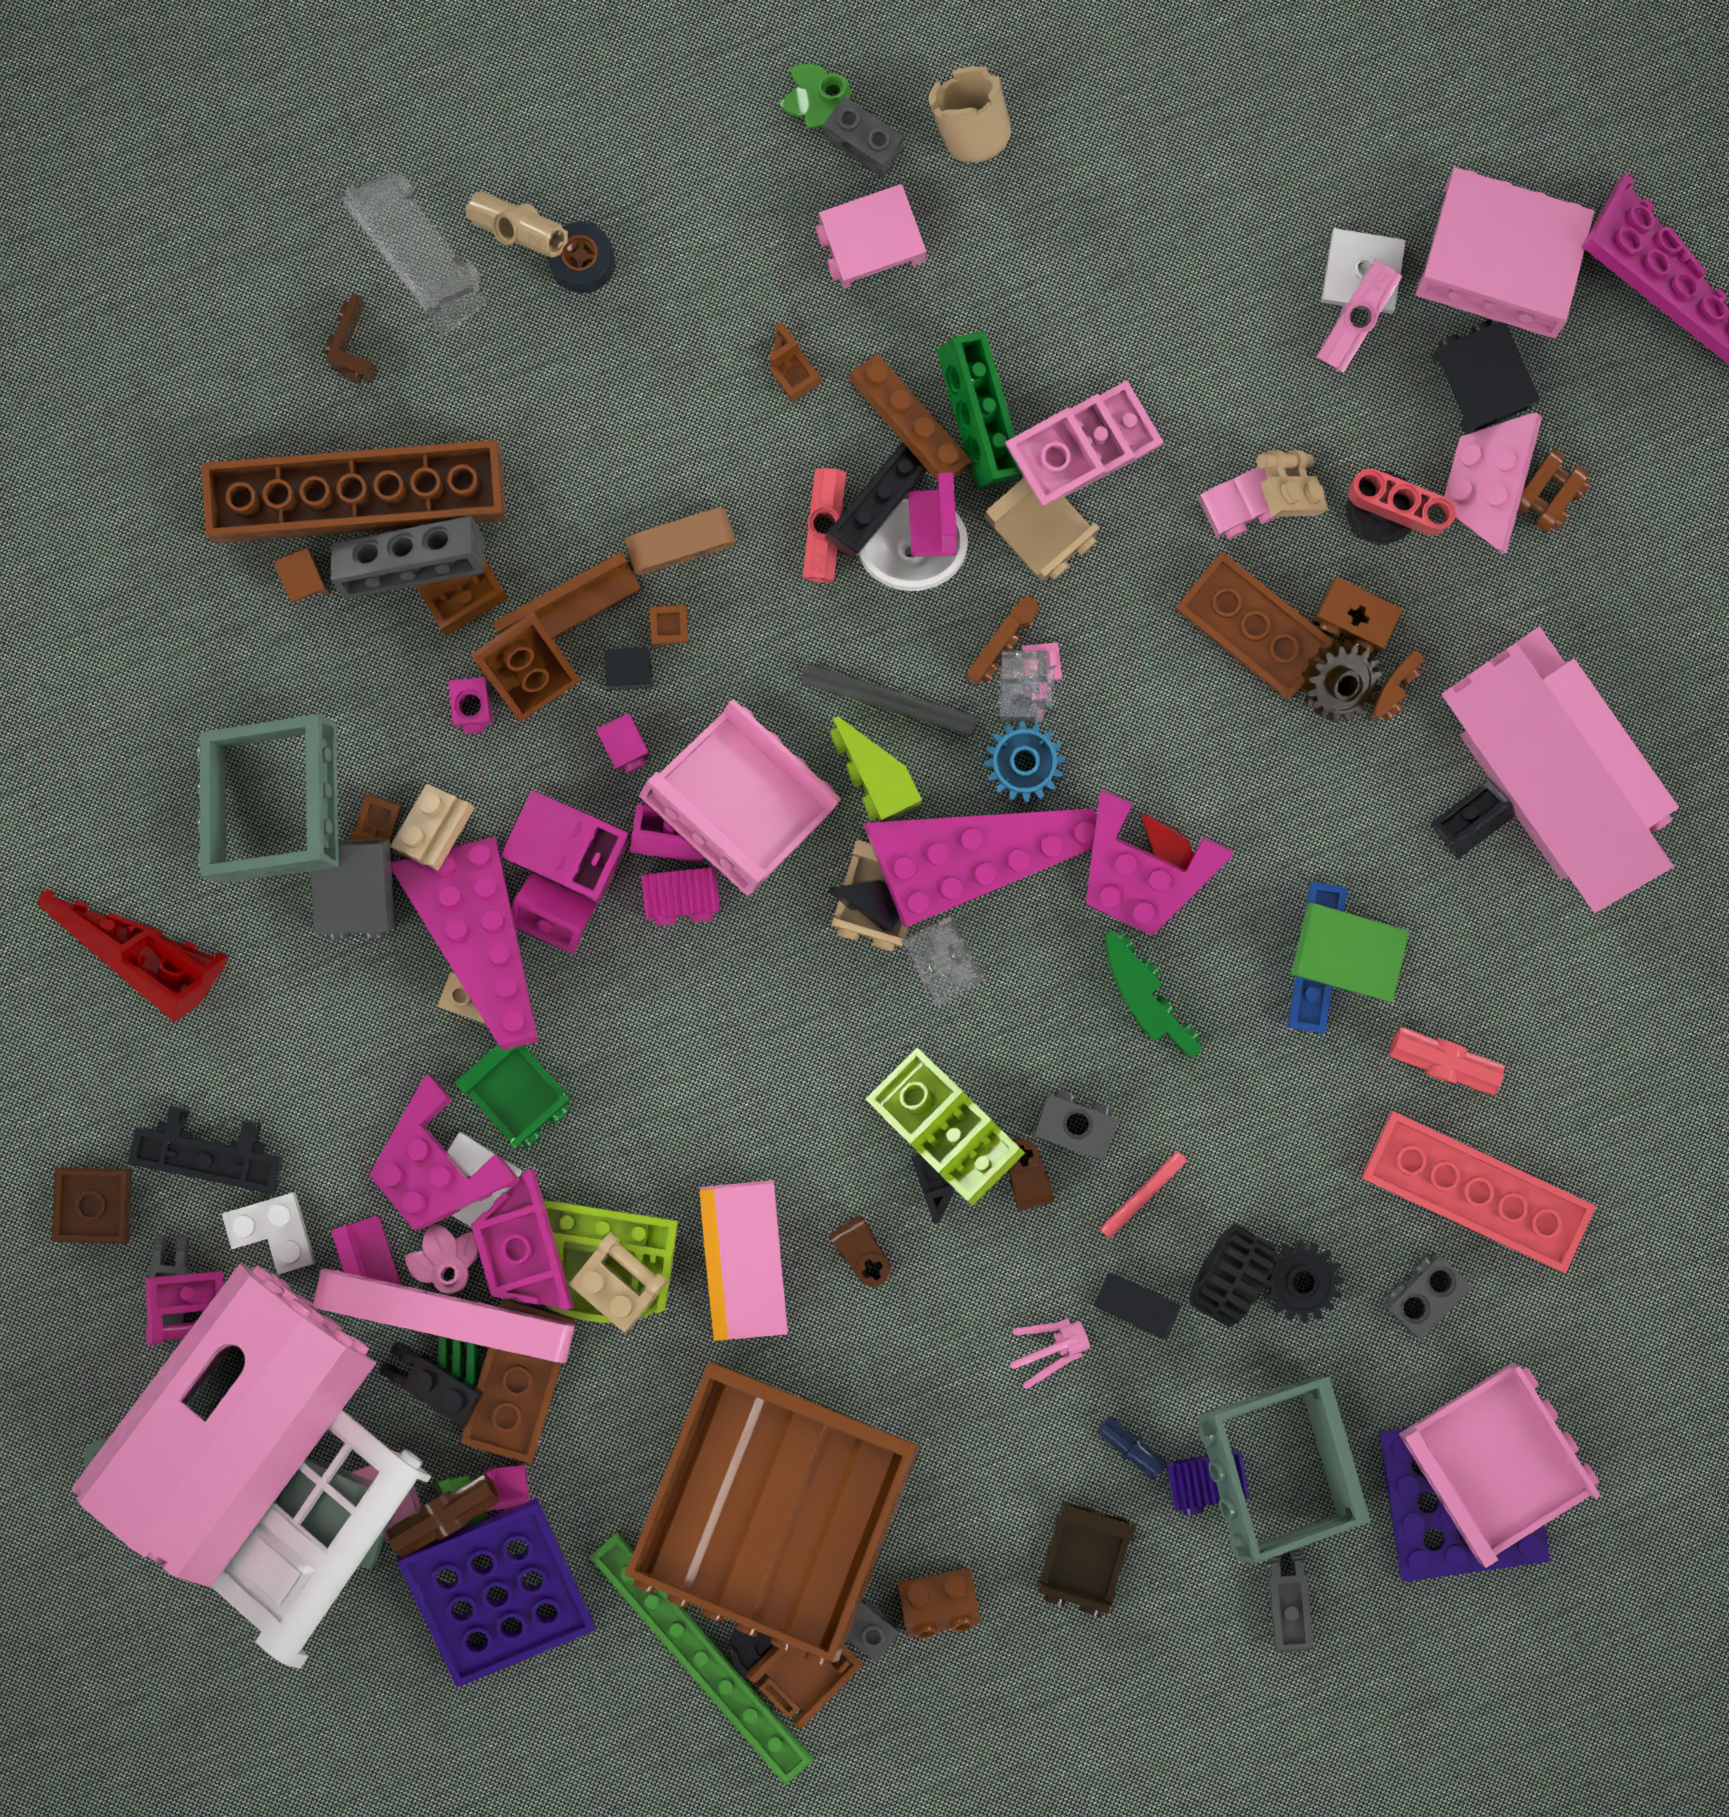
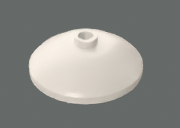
(888, 562)

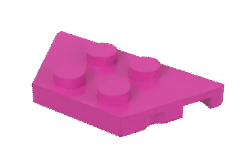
(521, 1248)

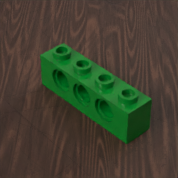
(979, 408)

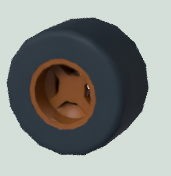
(584, 243)

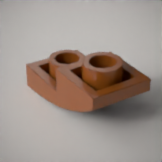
(1390, 695)

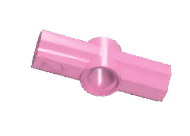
(1372, 295)

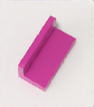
(933, 519)
(552, 912)
(366, 1250)

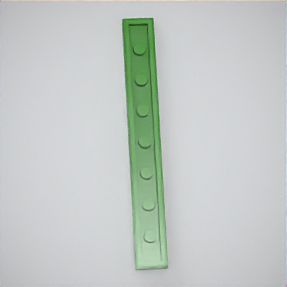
(706, 1665)

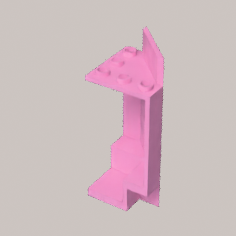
(1565, 768)

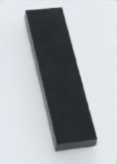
(876, 502)

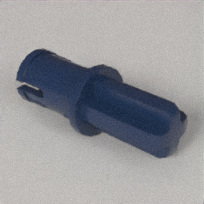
(1131, 1447)

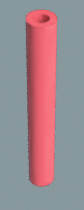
(1142, 1195)

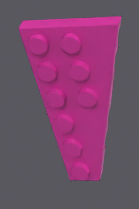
(957, 859)

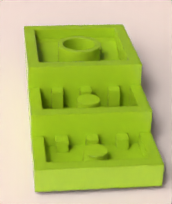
(945, 1126)

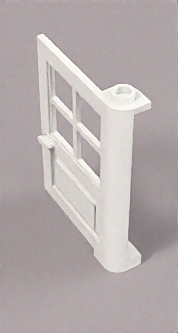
(286, 1575)

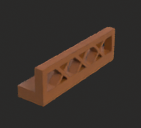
(578, 598)

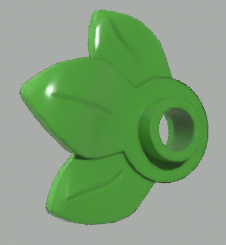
(811, 95)

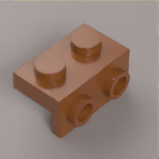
(462, 599)
(939, 1603)

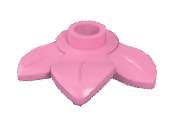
(442, 1253)

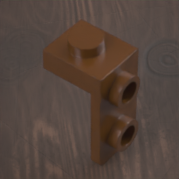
(351, 367)

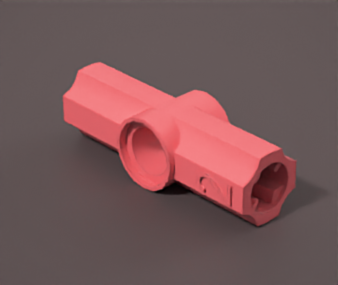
(825, 503)
(1446, 1061)

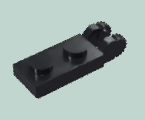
(434, 1384)

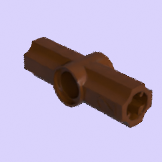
(444, 1515)

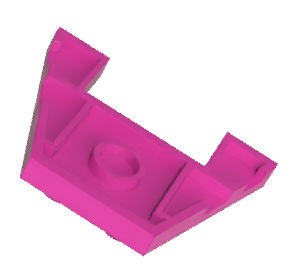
(1136, 883)
(421, 1174)

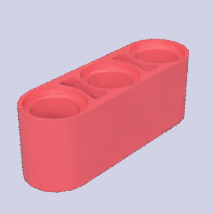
(1419, 499)

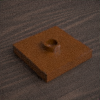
(91, 1205)

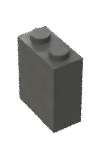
(355, 894)

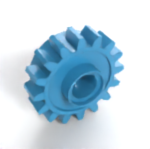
(1027, 742)

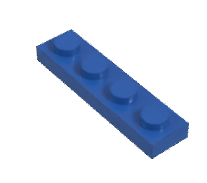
(1311, 999)

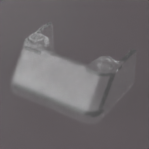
(415, 250)

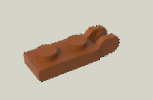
(1003, 640)

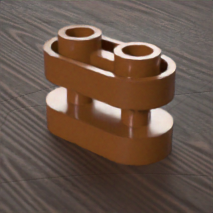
(1572, 486)

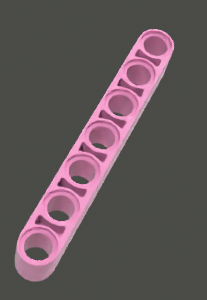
(443, 1315)

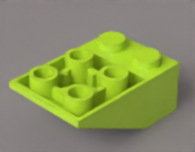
(884, 779)

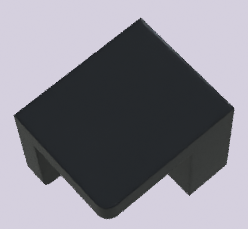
(628, 669)

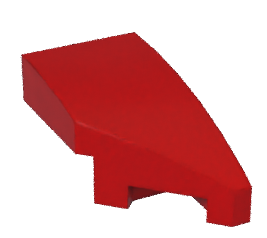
(1167, 842)

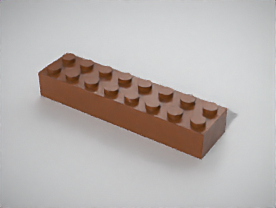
(352, 491)

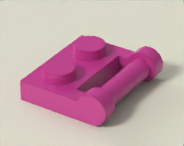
(177, 1295)

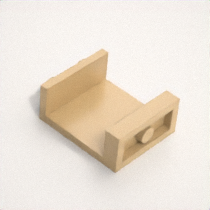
(1038, 534)

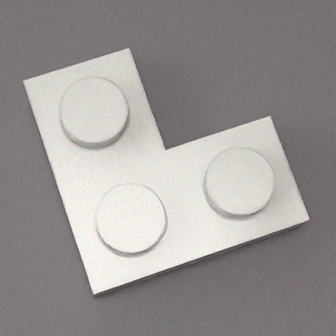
(277, 1221)

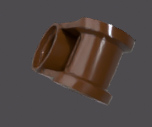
(1030, 1181)
(856, 1246)

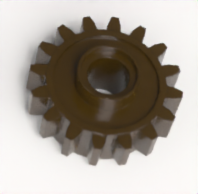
(1328, 668)

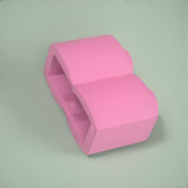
(1236, 504)

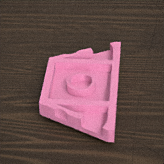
(1491, 476)

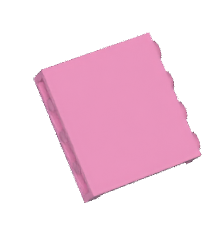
(1506, 253)
(740, 797)
(1499, 1462)

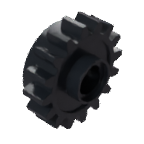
(1320, 1287)

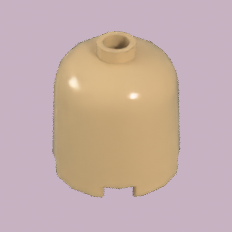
(971, 114)

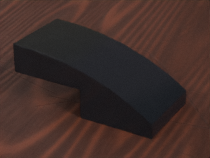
(1137, 1305)

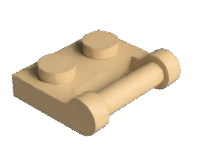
(609, 1291)

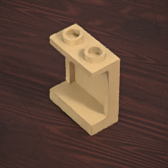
(852, 922)

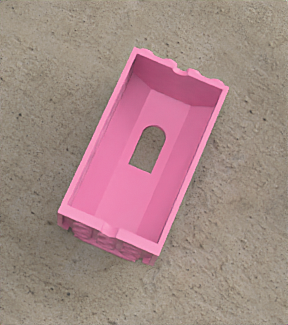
(199, 1486)

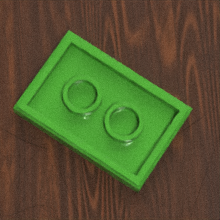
(1350, 952)

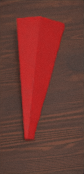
(160, 969)

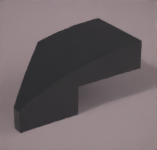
(871, 899)
(934, 1187)

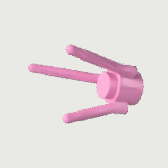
(1069, 1341)

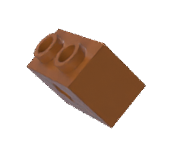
(1376, 615)

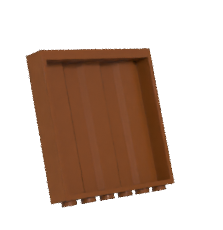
(772, 1513)

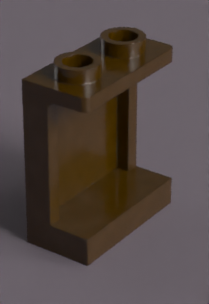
(1085, 1558)

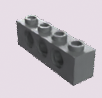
(407, 557)

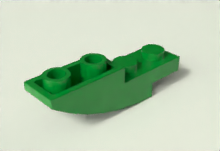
(1135, 985)

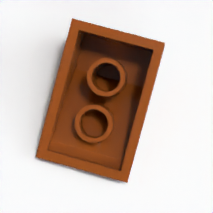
(526, 667)

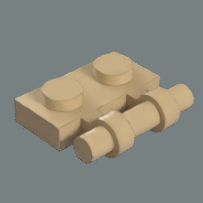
(1293, 493)

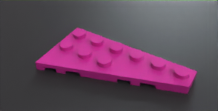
(1659, 266)
(475, 929)

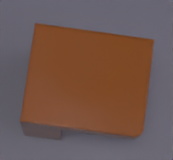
(301, 575)
(668, 625)

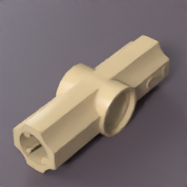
(516, 224)

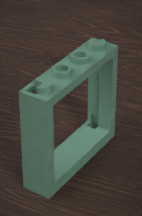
(320, 800)
(1334, 1454)

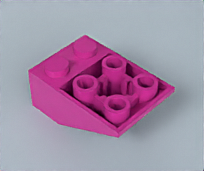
(566, 846)

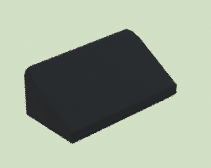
(1473, 819)

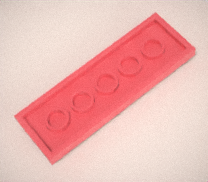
(1478, 1192)

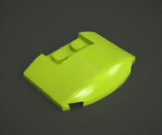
(581, 1230)

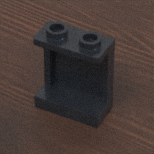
(1486, 375)

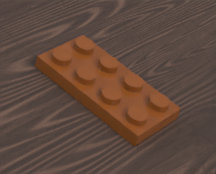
(1253, 625)
(514, 1398)

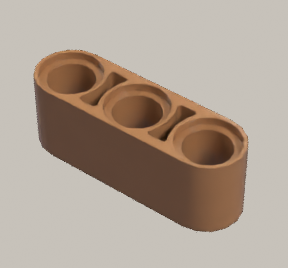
(680, 541)

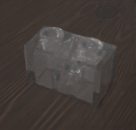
(1025, 686)
(943, 961)

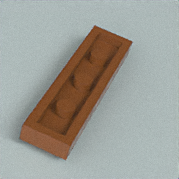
(909, 418)

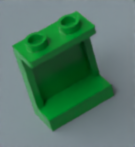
(515, 1093)

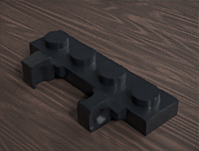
(235, 1164)

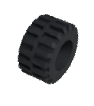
(1232, 1275)

